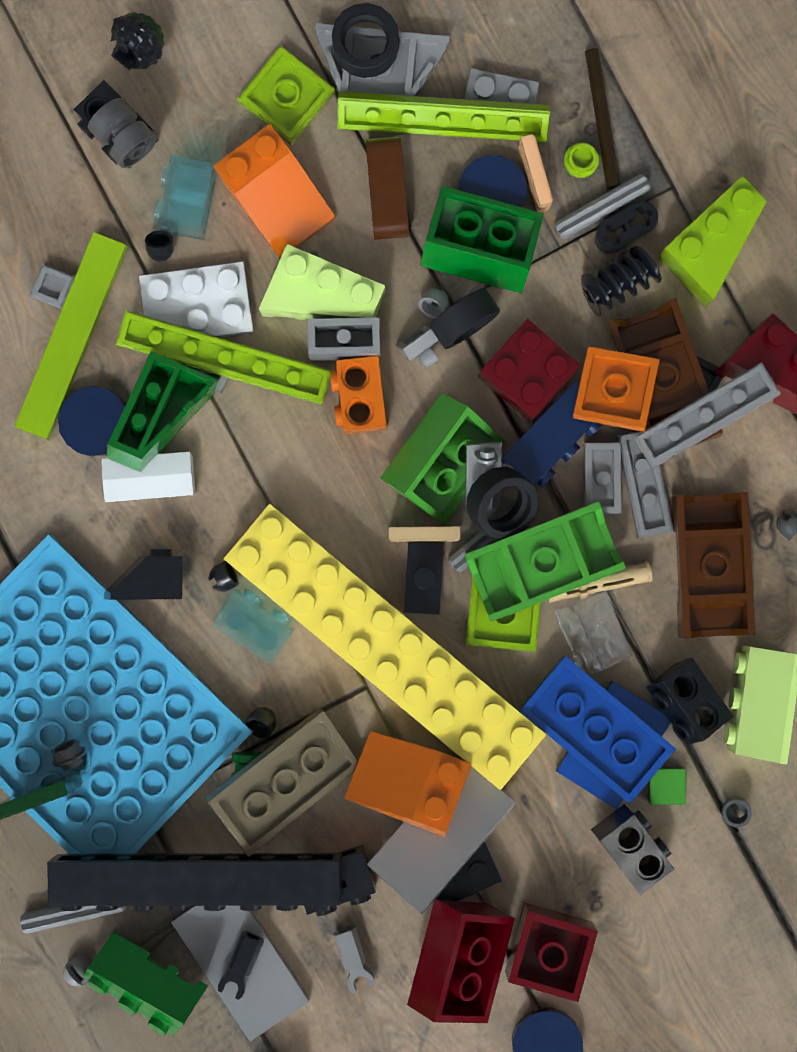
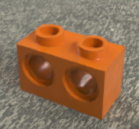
(368, 394)

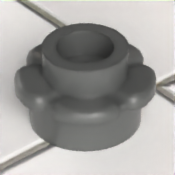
(68, 754)

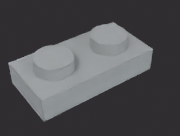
(500, 88)
(603, 476)

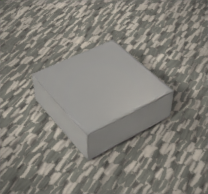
(52, 286)

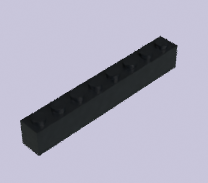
(195, 880)

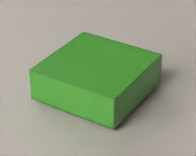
(668, 787)

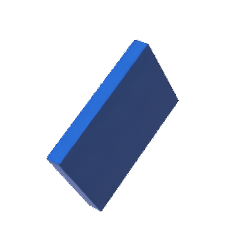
(582, 776)

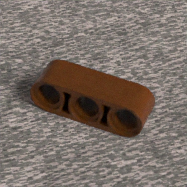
(387, 187)

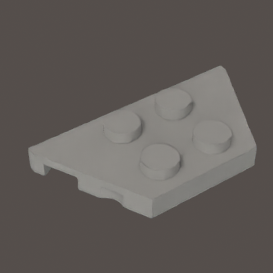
(407, 75)

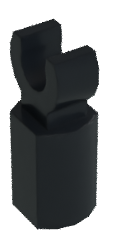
(242, 961)

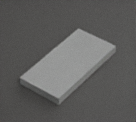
(424, 863)
(271, 987)

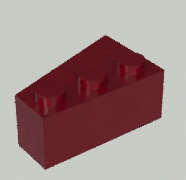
(776, 348)

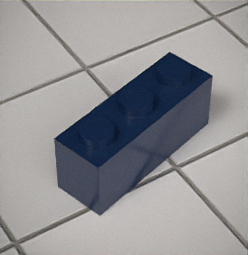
(549, 440)

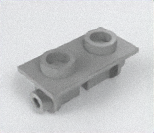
(479, 459)

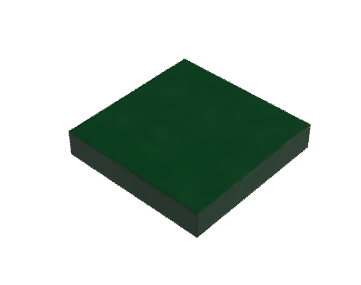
(40, 795)

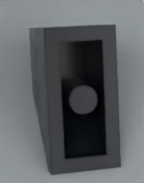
(149, 578)

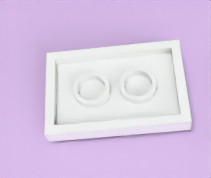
(200, 299)

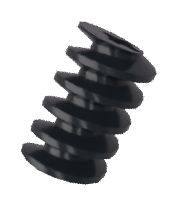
(618, 277)

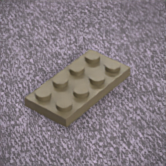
(283, 782)

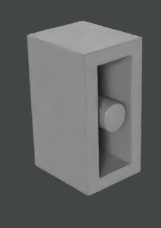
(343, 338)

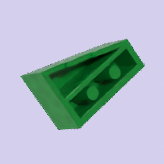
(157, 410)
(143, 985)

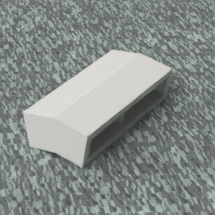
(163, 477)

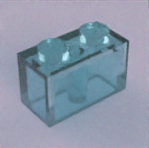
(185, 197)

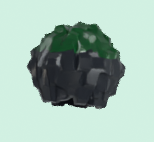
(138, 41)

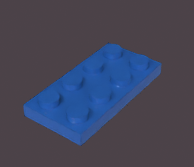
(597, 729)

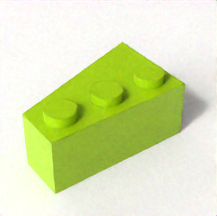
(712, 242)

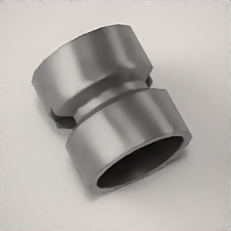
(117, 126)

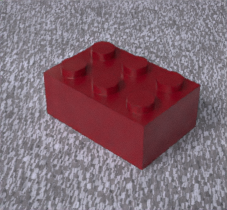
(460, 962)

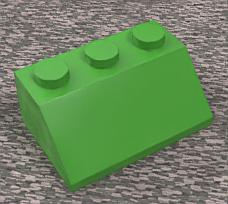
(433, 459)

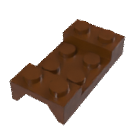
(664, 337)
(713, 565)

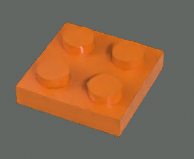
(616, 389)

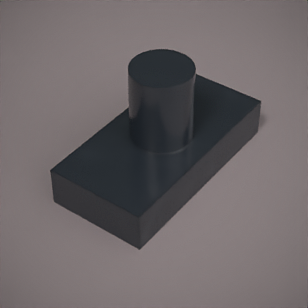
(423, 578)

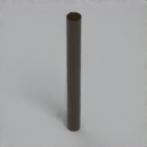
(602, 118)

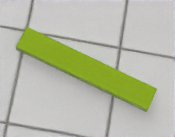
(442, 116)
(71, 336)
(223, 357)

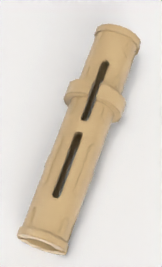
(633, 574)

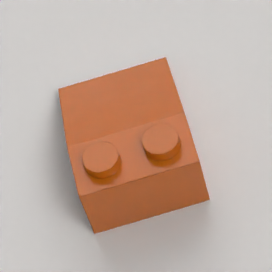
(274, 190)
(408, 782)

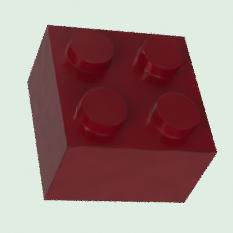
(528, 370)
(551, 952)

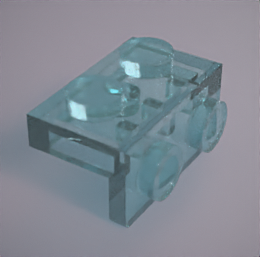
(254, 626)

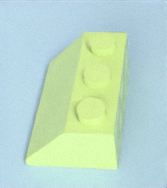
(762, 704)

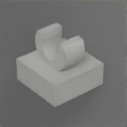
(418, 345)

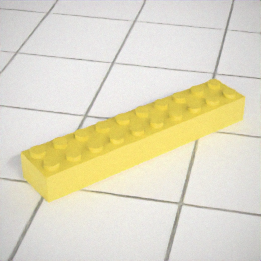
(385, 646)

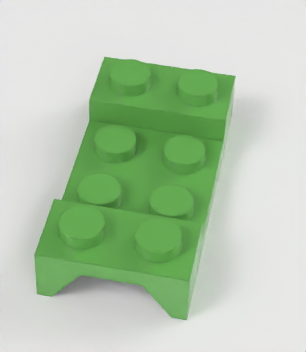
(544, 561)

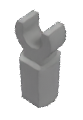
(352, 956)

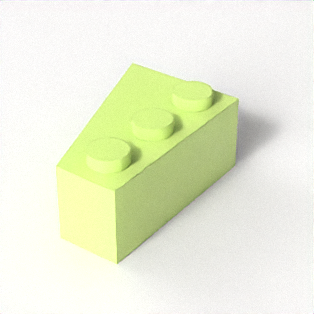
(318, 289)

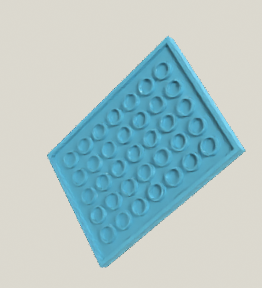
(106, 679)

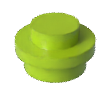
(581, 160)

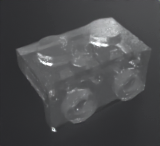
(593, 633)

